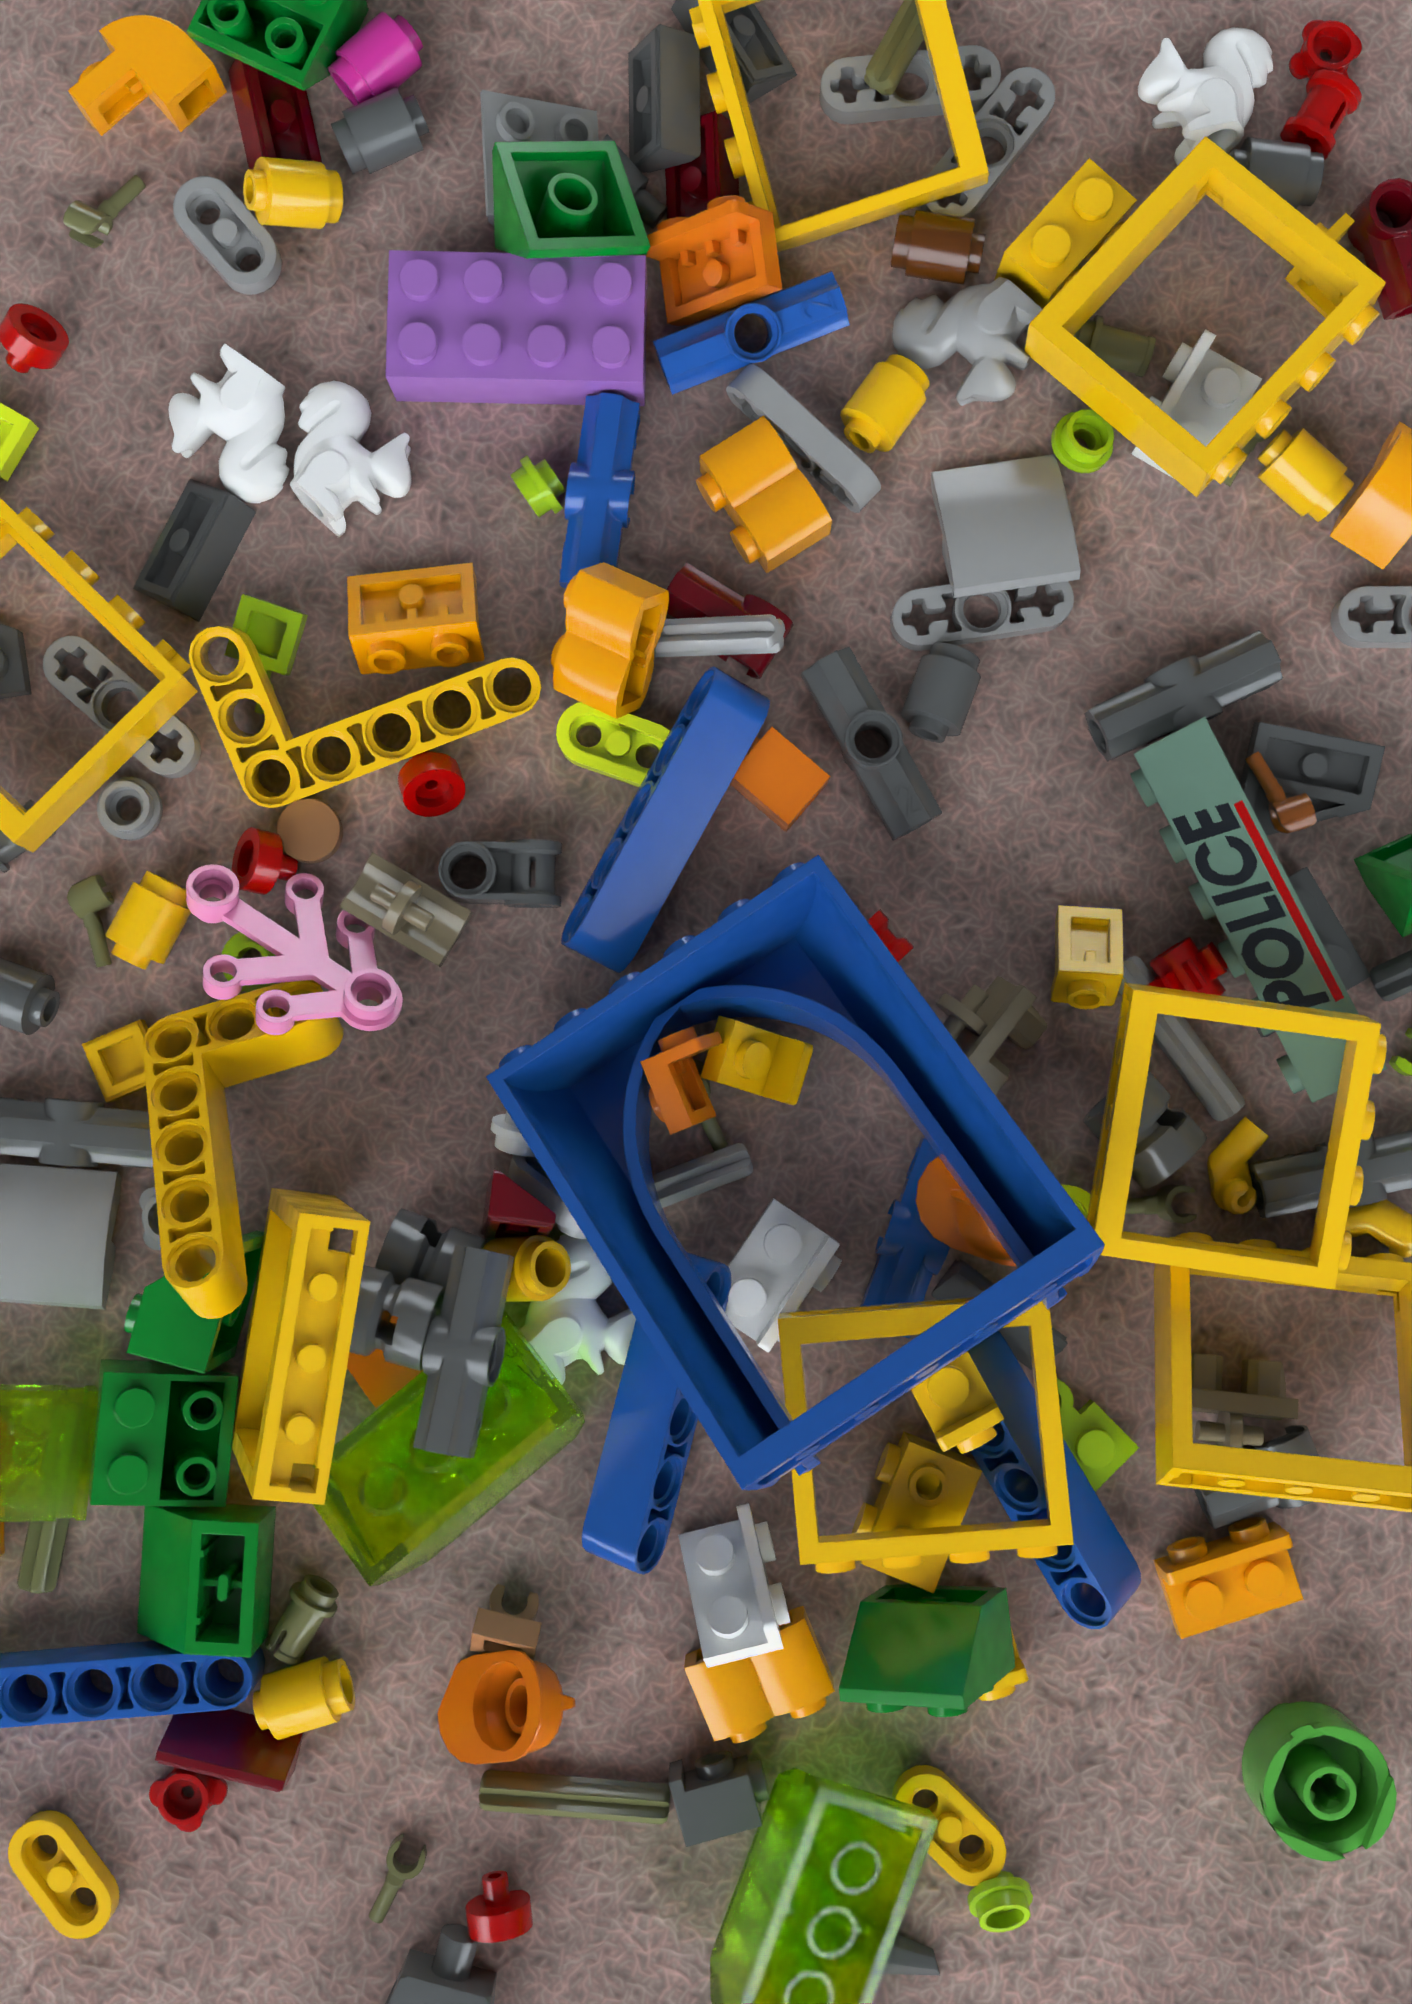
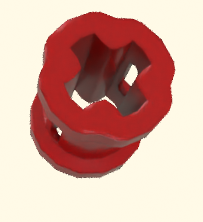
(1323, 110)

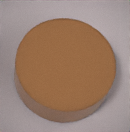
(310, 830)

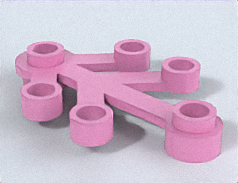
(295, 957)

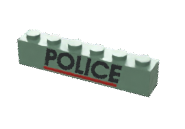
(1247, 892)

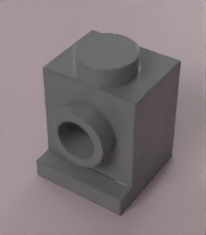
(718, 1796)

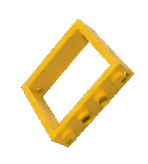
(746, 153)
(1278, 224)
(173, 691)
(1341, 1178)
(297, 1347)
(1269, 1472)
(962, 1542)

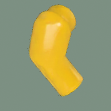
(1229, 1168)
(1384, 1223)

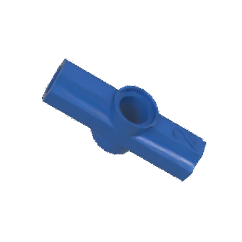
(790, 319)
(600, 484)
(908, 1249)

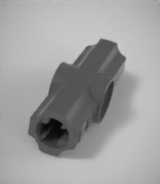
(1184, 694)
(853, 707)
(75, 1133)
(1295, 1180)
(463, 1352)

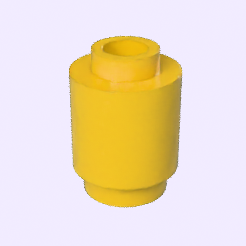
(293, 193)
(884, 404)
(1304, 474)
(149, 921)
(538, 1268)
(303, 1697)

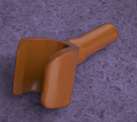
(1285, 813)

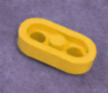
(957, 1819)
(57, 1876)

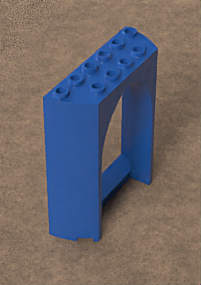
(816, 963)

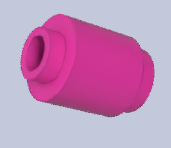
(376, 58)

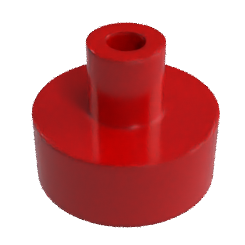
(32, 338)
(431, 784)
(261, 861)
(498, 1912)

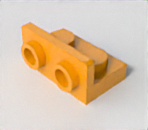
(414, 619)
(1228, 1576)

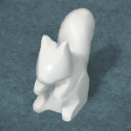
(1208, 99)
(248, 415)
(334, 467)
(572, 1322)

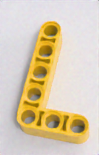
(357, 731)
(186, 1073)

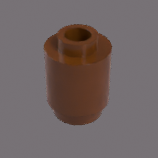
(937, 246)

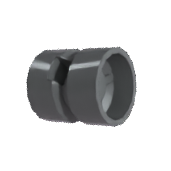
(1164, 1135)
(421, 1251)
(413, 1303)

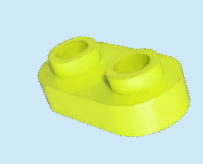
(618, 744)

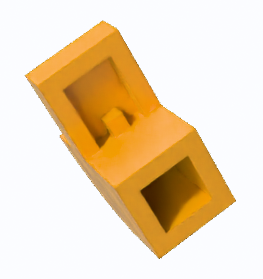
(145, 61)
(1379, 511)

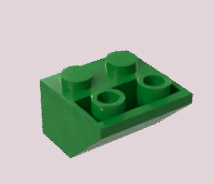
(280, 36)
(162, 1435)
(207, 1578)
(928, 1648)

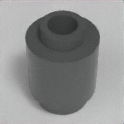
(380, 131)
(1284, 167)
(941, 692)
(26, 998)

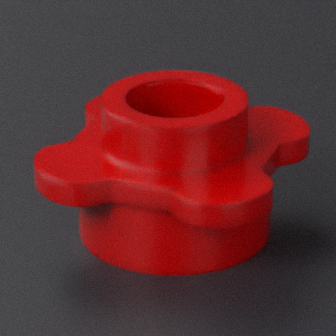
(1327, 37)
(183, 1810)

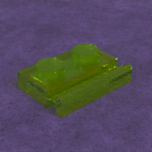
(46, 1451)

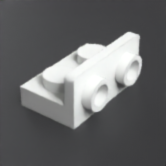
(1203, 391)
(776, 1271)
(731, 1591)

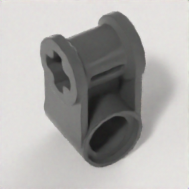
(507, 872)

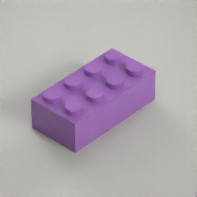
(515, 327)

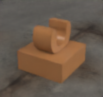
(500, 1631)

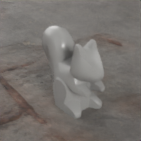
(979, 325)

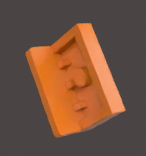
(715, 259)

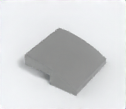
(1005, 525)
(57, 1235)

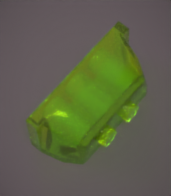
(406, 1504)
(819, 1895)

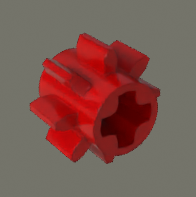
(1189, 968)

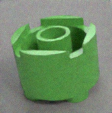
(1314, 1815)

